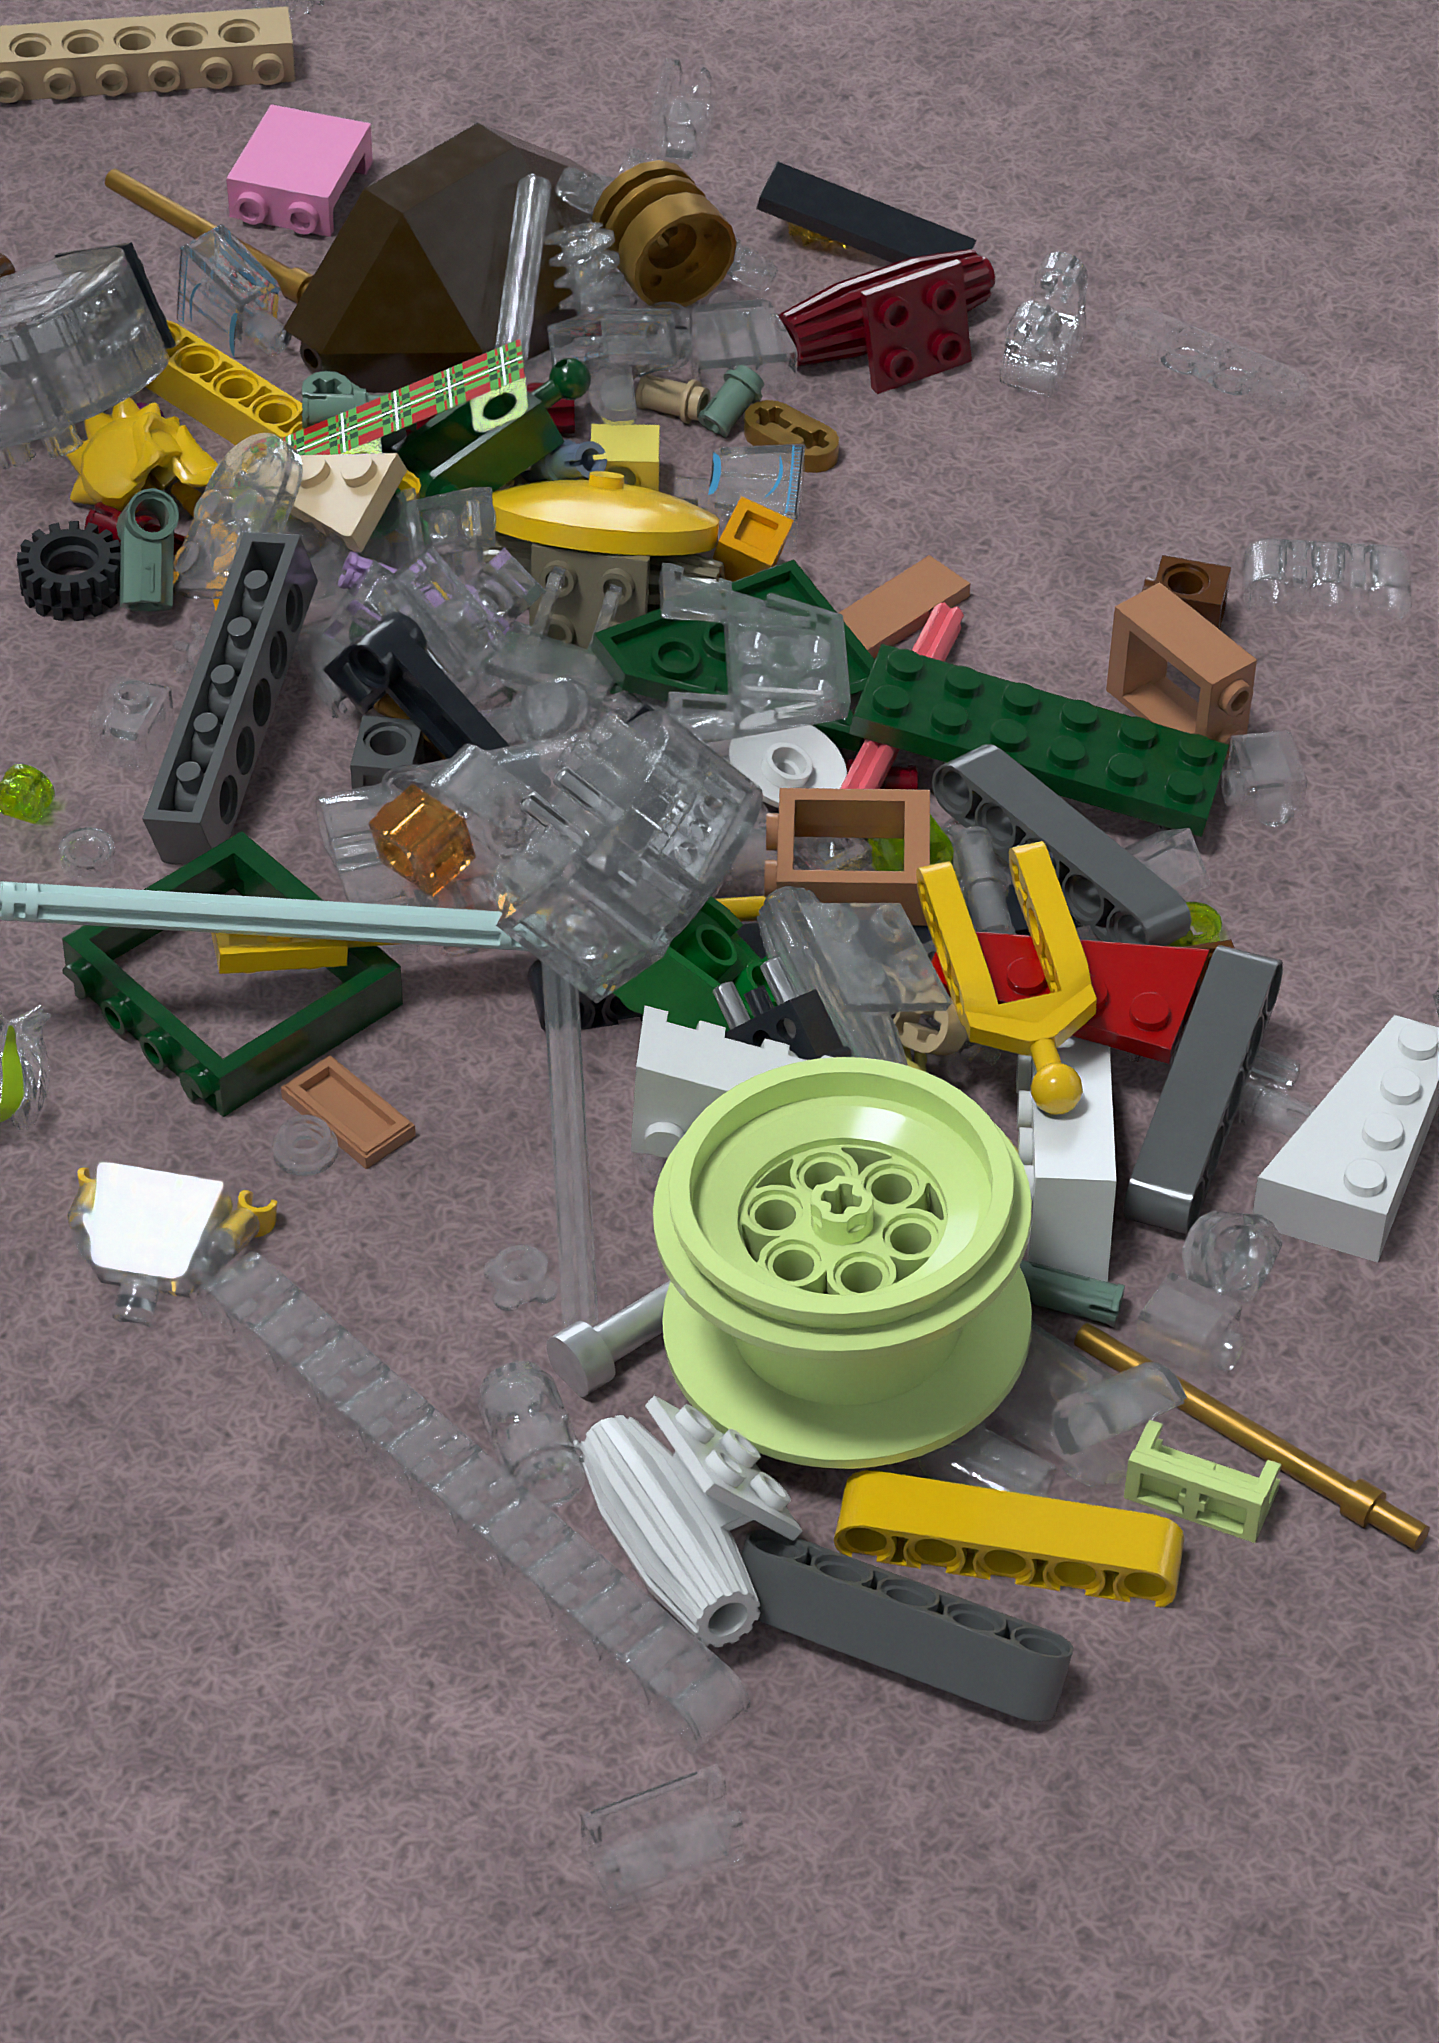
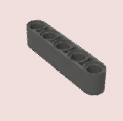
(1096, 874)
(1203, 1090)
(907, 1626)

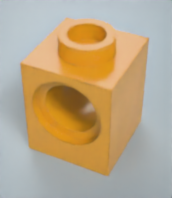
(751, 540)

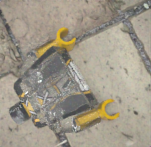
(159, 1233)

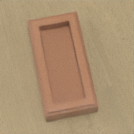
(355, 1113)

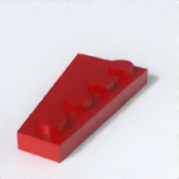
(1138, 988)

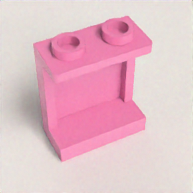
(297, 169)

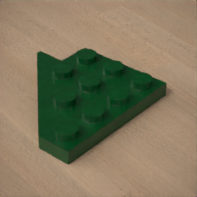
(689, 656)

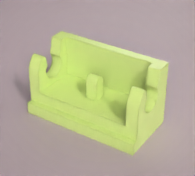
(1198, 1487)

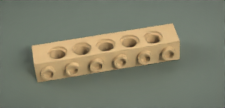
(145, 54)

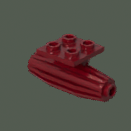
(900, 315)

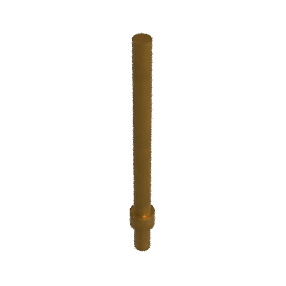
(291, 281)
(1358, 1500)

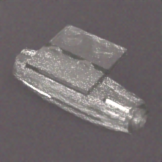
(858, 960)

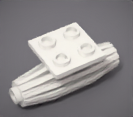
(679, 1509)

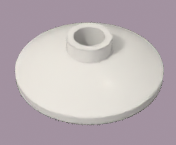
(789, 760)

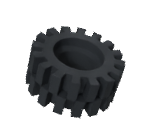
(70, 592)

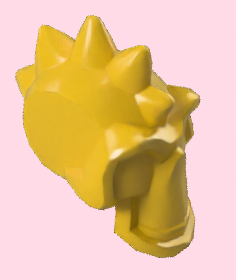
(135, 453)

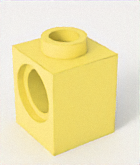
(630, 452)

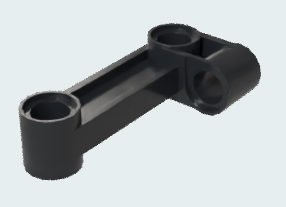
(395, 662)

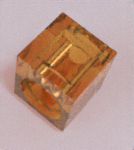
(422, 839)

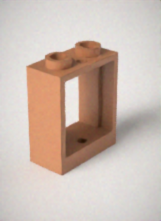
(1164, 629)
(851, 815)

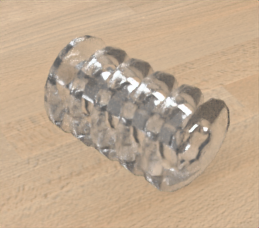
(588, 268)

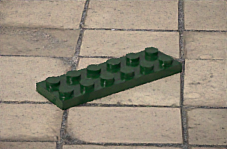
(1062, 741)

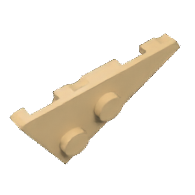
(347, 493)

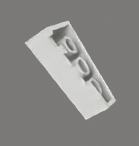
(686, 1072)
(1357, 1150)
(1070, 1165)

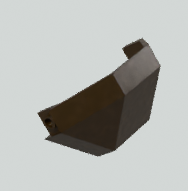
(425, 264)

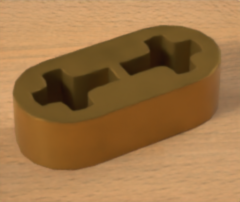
(792, 428)

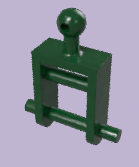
(454, 457)

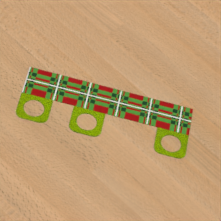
(473, 381)

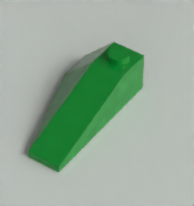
(693, 966)

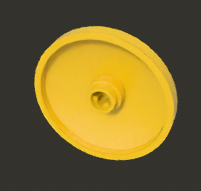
(604, 517)

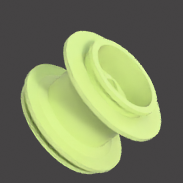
(844, 1262)

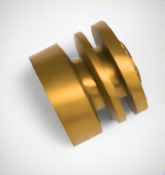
(666, 233)

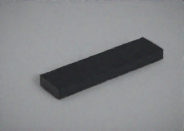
(854, 217)

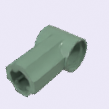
(147, 556)

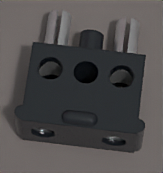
(795, 1021)

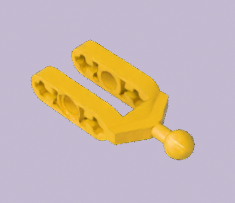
(1027, 1025)

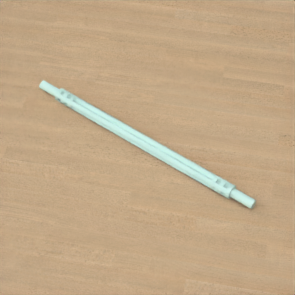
(252, 915)

